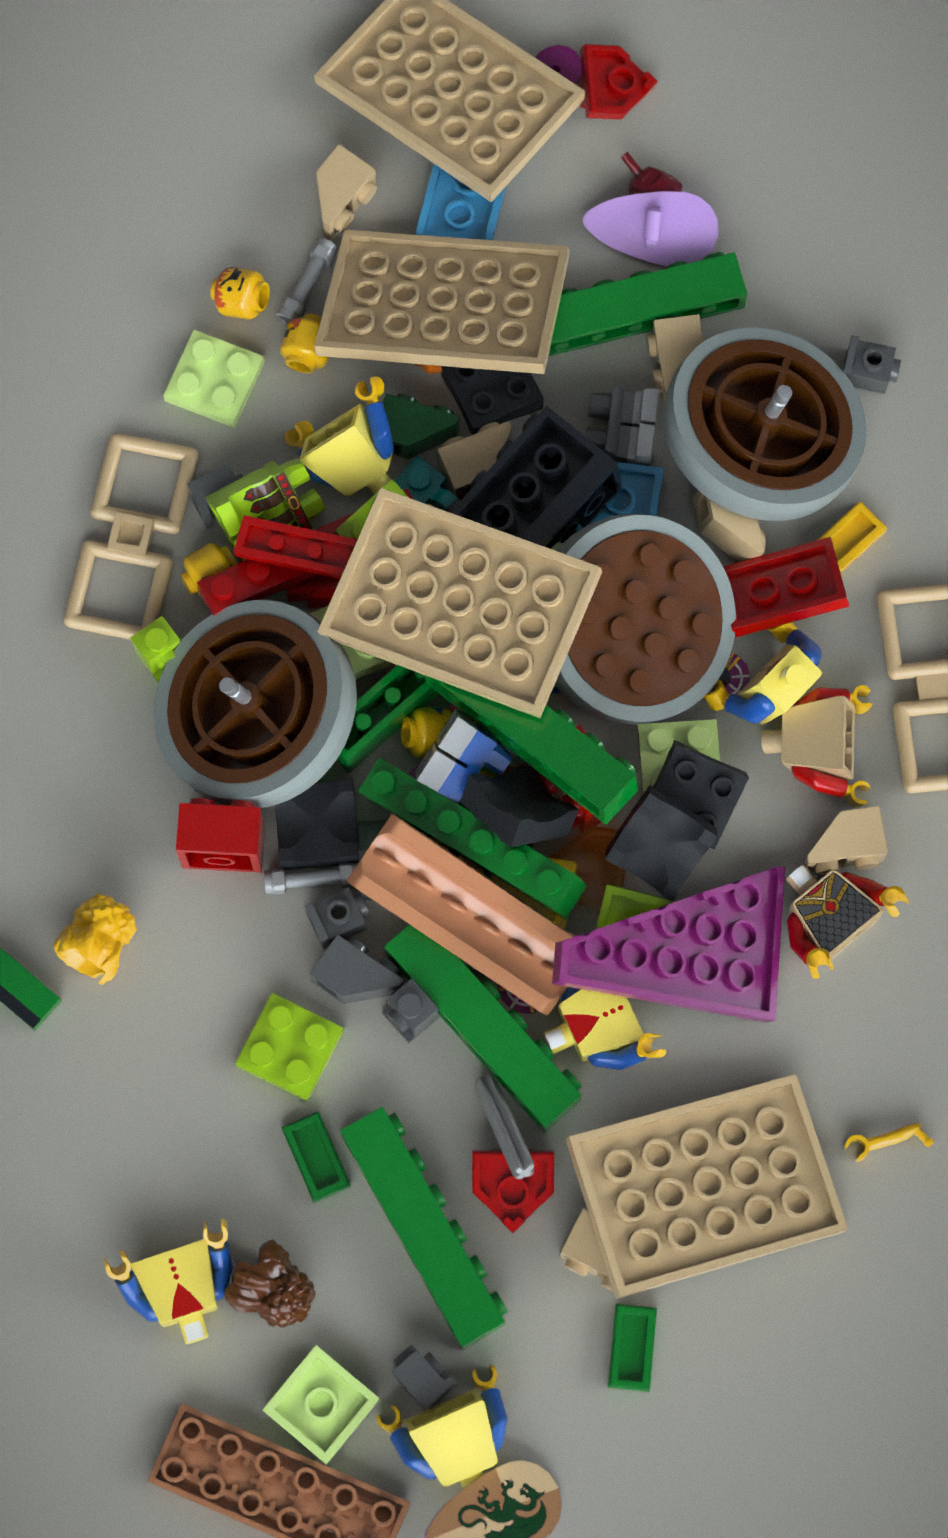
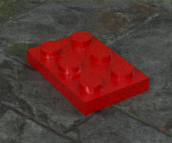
(786, 586)

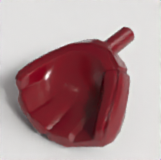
(649, 179)

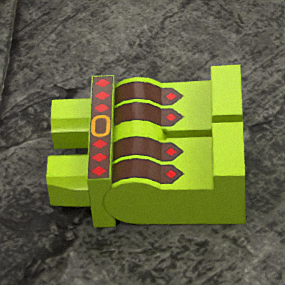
(266, 496)

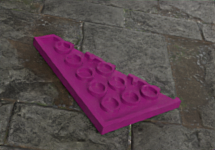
(695, 953)

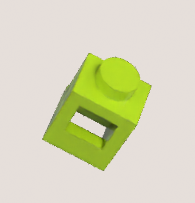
(155, 646)

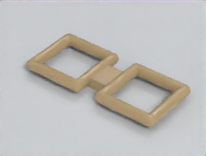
(130, 534)
(929, 681)

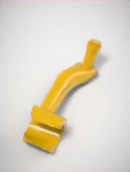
(888, 1139)

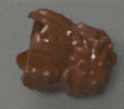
(271, 1287)

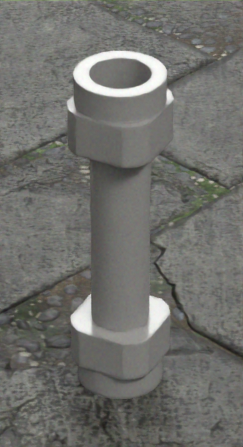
(321, 256)
(278, 881)

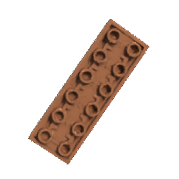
(462, 911)
(269, 1483)

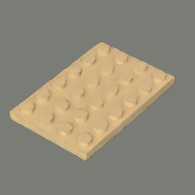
(451, 90)
(443, 301)
(460, 602)
(706, 1185)

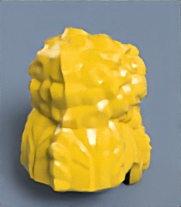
(96, 937)

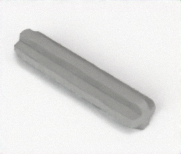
(504, 1127)

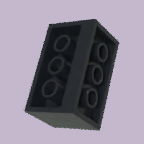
(542, 483)

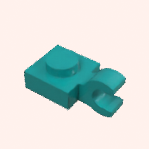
(425, 484)

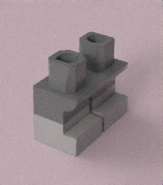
(629, 426)

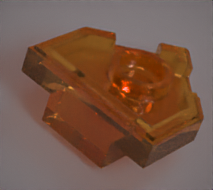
(592, 868)

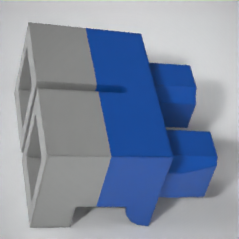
(459, 752)

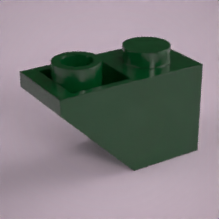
(417, 426)

